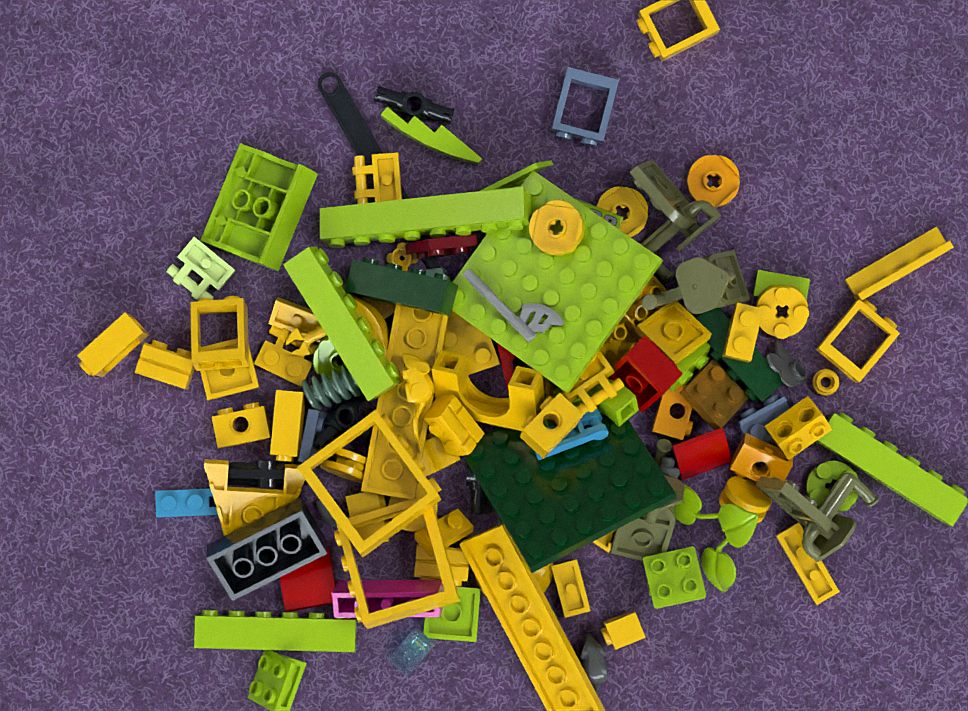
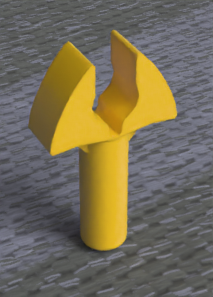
(308, 339)

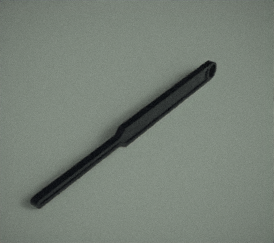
(359, 134)

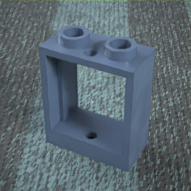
(589, 80)

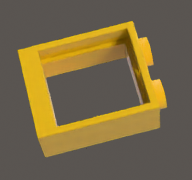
(657, 46)
(112, 345)
(220, 358)
(843, 363)
(288, 425)

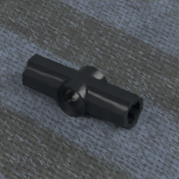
(259, 474)

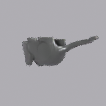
(594, 661)

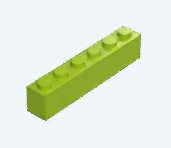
(342, 322)
(894, 470)
(274, 632)

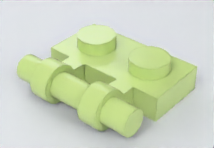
(206, 264)

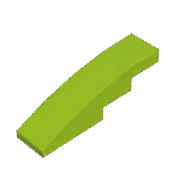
(440, 141)

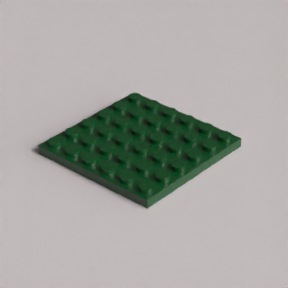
(569, 496)

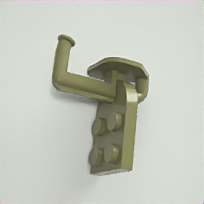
(676, 207)
(705, 284)
(821, 525)
(653, 530)

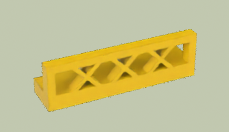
(898, 264)

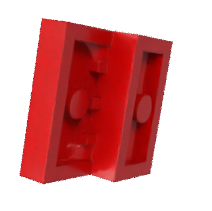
(702, 453)
(309, 585)

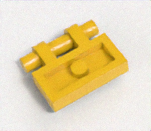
(385, 176)
(280, 361)
(595, 374)

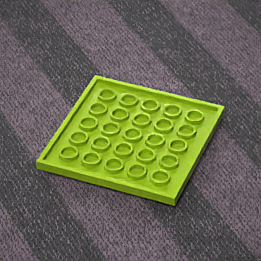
(584, 287)

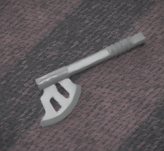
(519, 323)

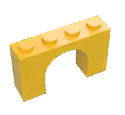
(524, 399)

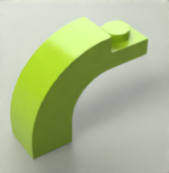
(617, 409)

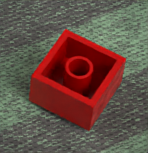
(646, 372)

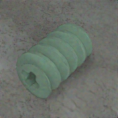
(331, 389)

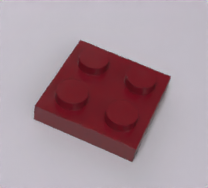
(441, 246)

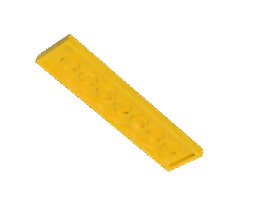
(422, 336)
(530, 622)

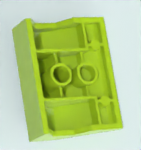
(259, 207)

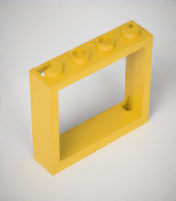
(414, 464)
(447, 597)

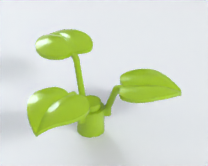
(738, 529)

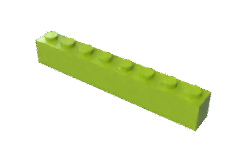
(425, 216)

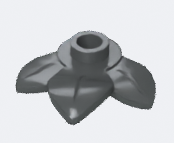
(791, 372)

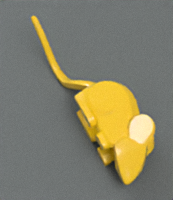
(418, 387)

